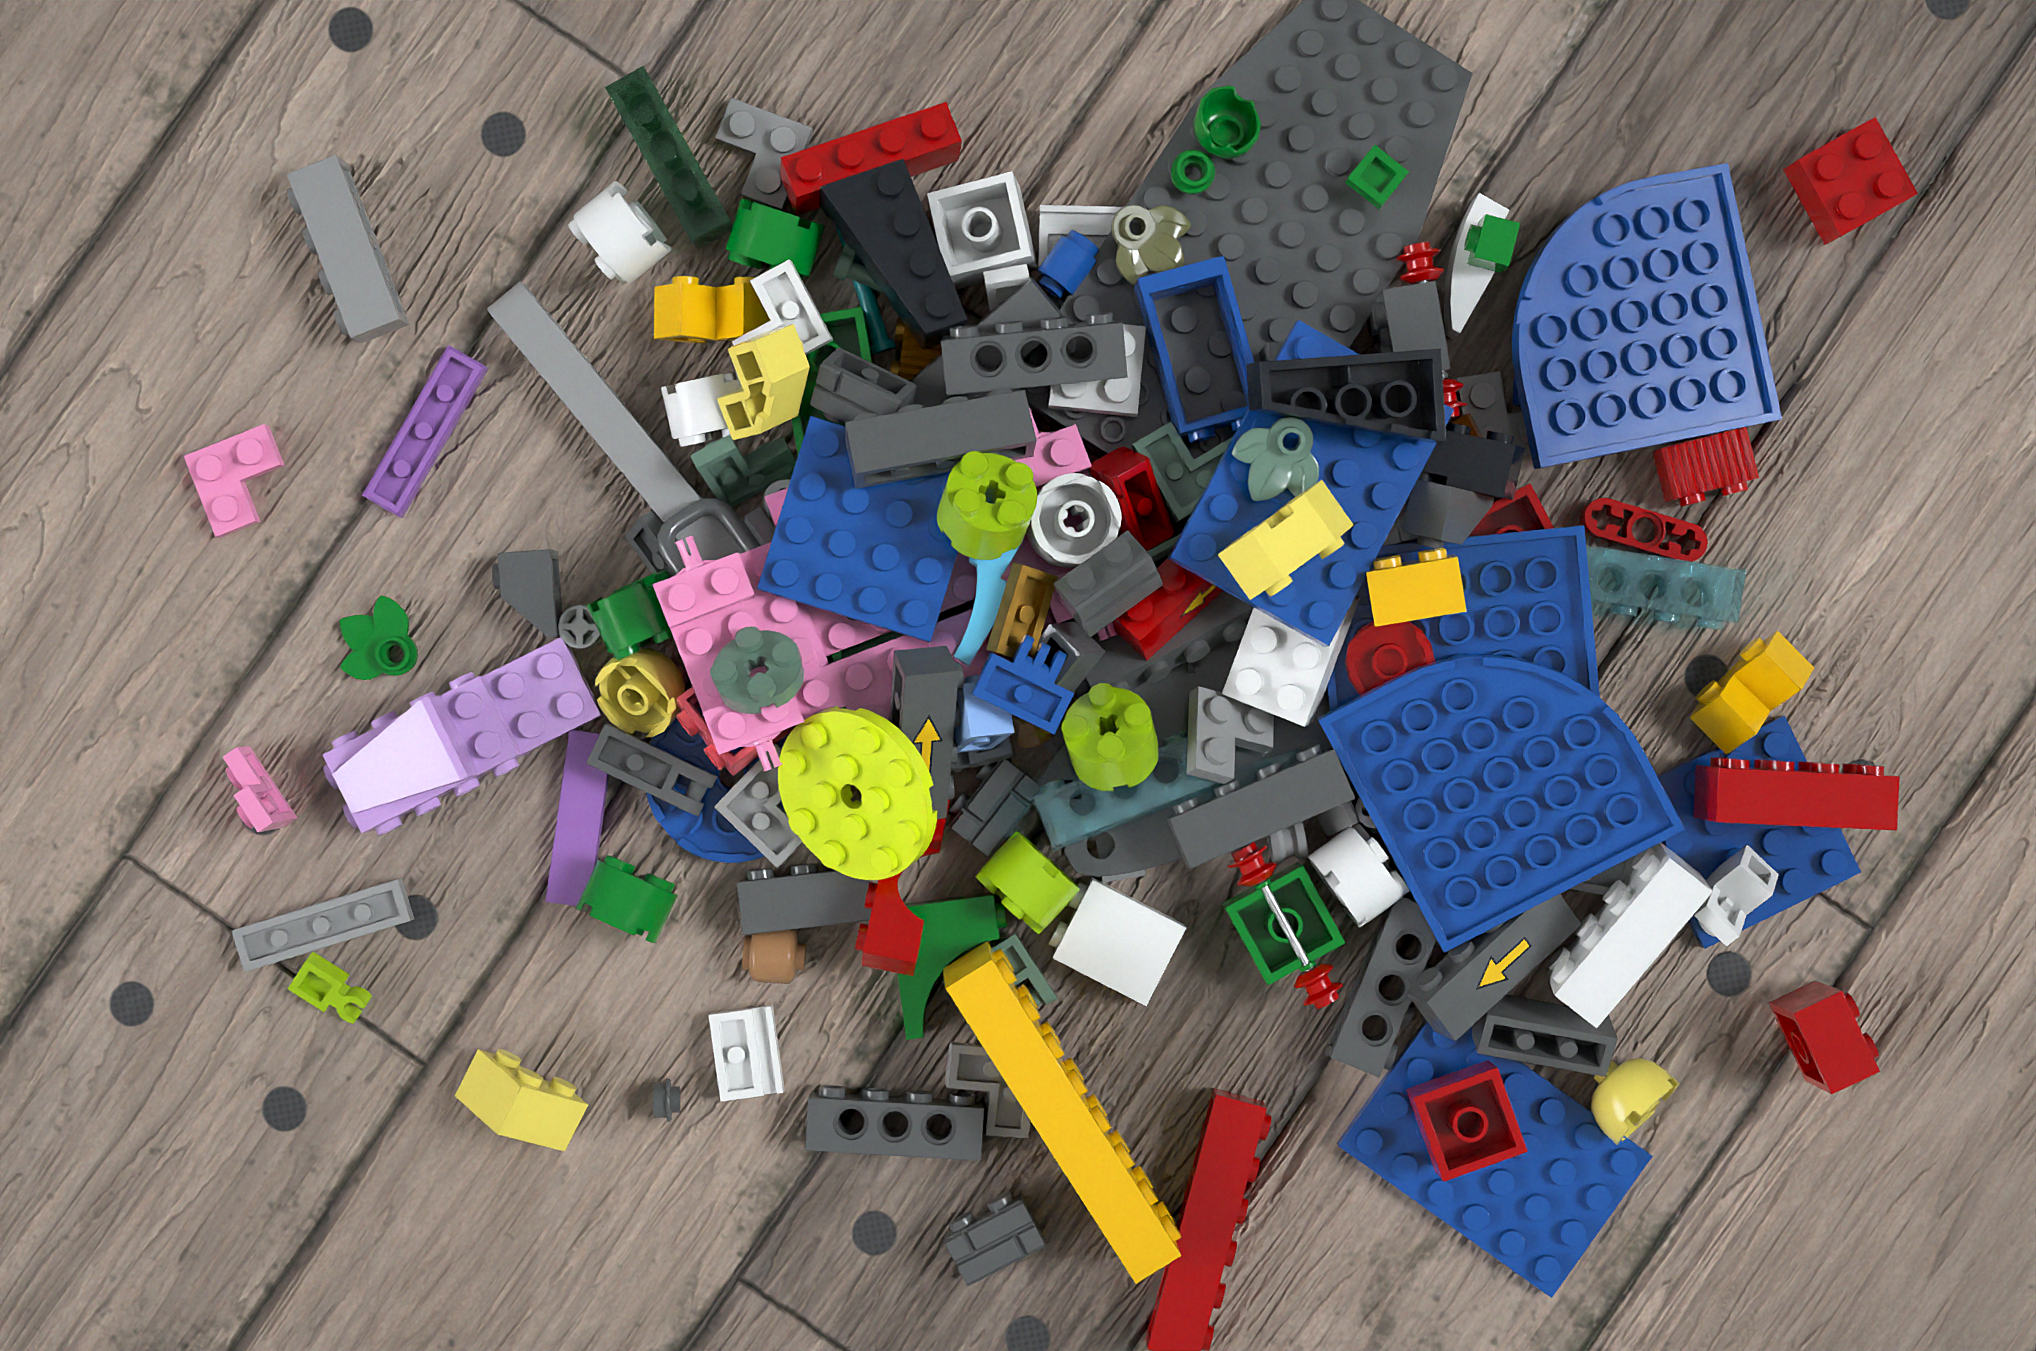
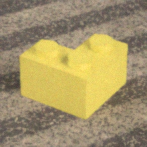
(519, 1100)

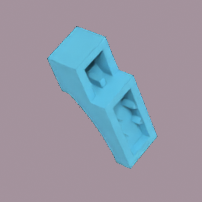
(986, 604)

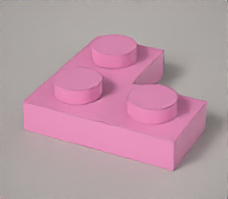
(222, 473)
(259, 798)

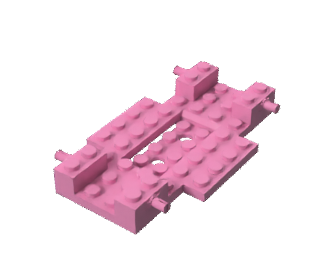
(720, 597)

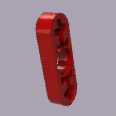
(1677, 528)

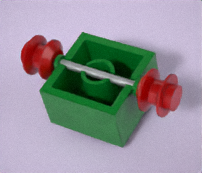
(1284, 924)

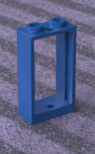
(1176, 282)

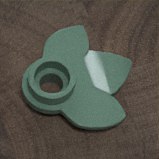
(1272, 464)

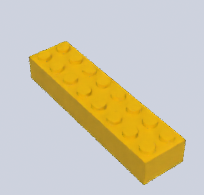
(1063, 1115)

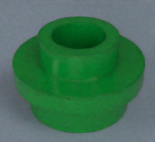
(1195, 159)

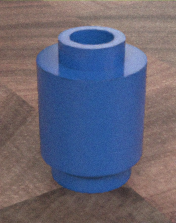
(1067, 264)

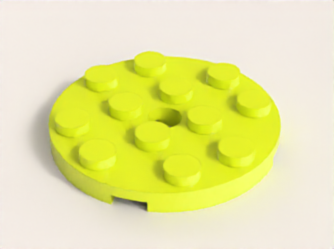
(895, 809)

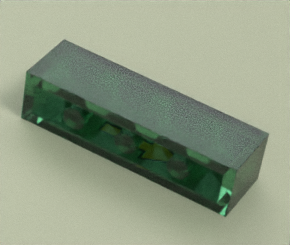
(670, 157)

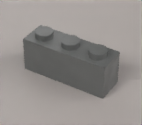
(800, 899)
(1545, 1036)

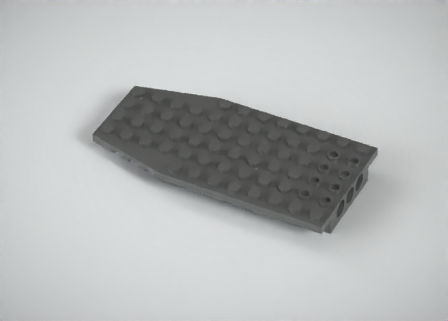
(1281, 214)

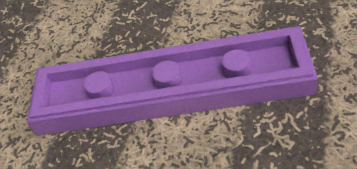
(425, 431)
(577, 821)

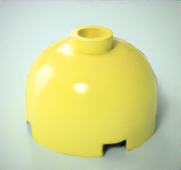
(641, 692)
(1629, 1096)

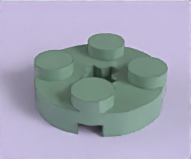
(752, 650)

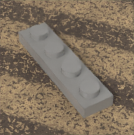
(322, 925)

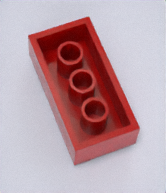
(1802, 797)

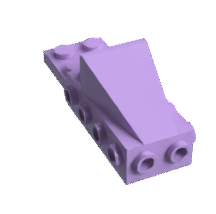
(458, 737)

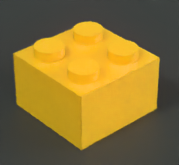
(1415, 587)

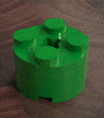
(773, 237)
(631, 616)
(627, 900)

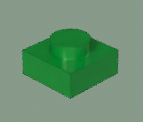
(1376, 177)

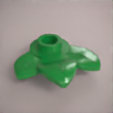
(374, 638)

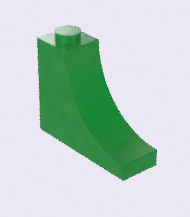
(948, 930)

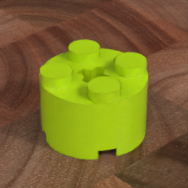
(987, 505)
(1110, 738)
(1027, 882)

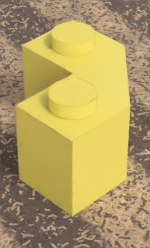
(772, 382)
(1287, 540)

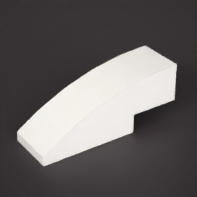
(1466, 282)

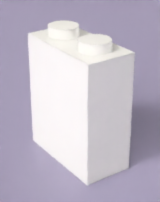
(1116, 940)

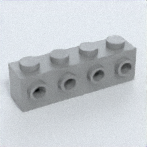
(347, 250)

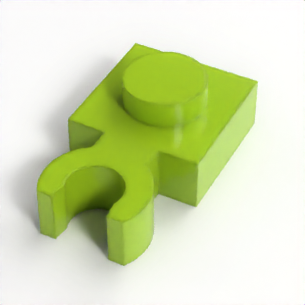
(325, 985)

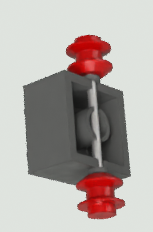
(1411, 315)

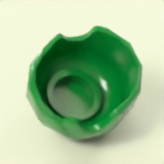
(1226, 123)

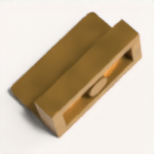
(1022, 609)

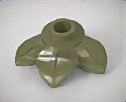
(1154, 246)

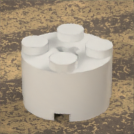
(620, 233)
(695, 408)
(1082, 497)
(1358, 874)

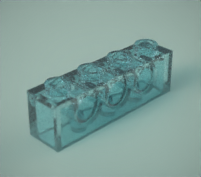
(1719, 587)
(1067, 828)

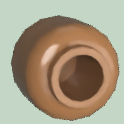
(774, 956)

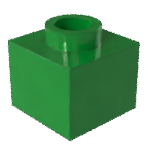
(1491, 243)

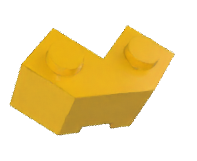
(702, 313)
(1757, 684)

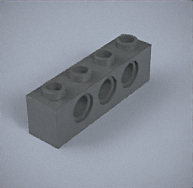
(967, 375)
(1381, 959)
(828, 1133)

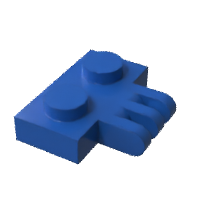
(1026, 685)

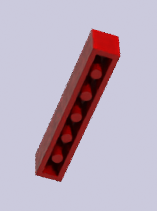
(1207, 1223)

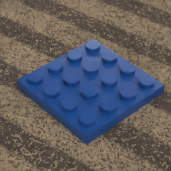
(861, 549)
(1801, 855)

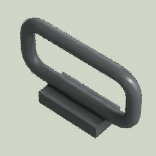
(748, 534)

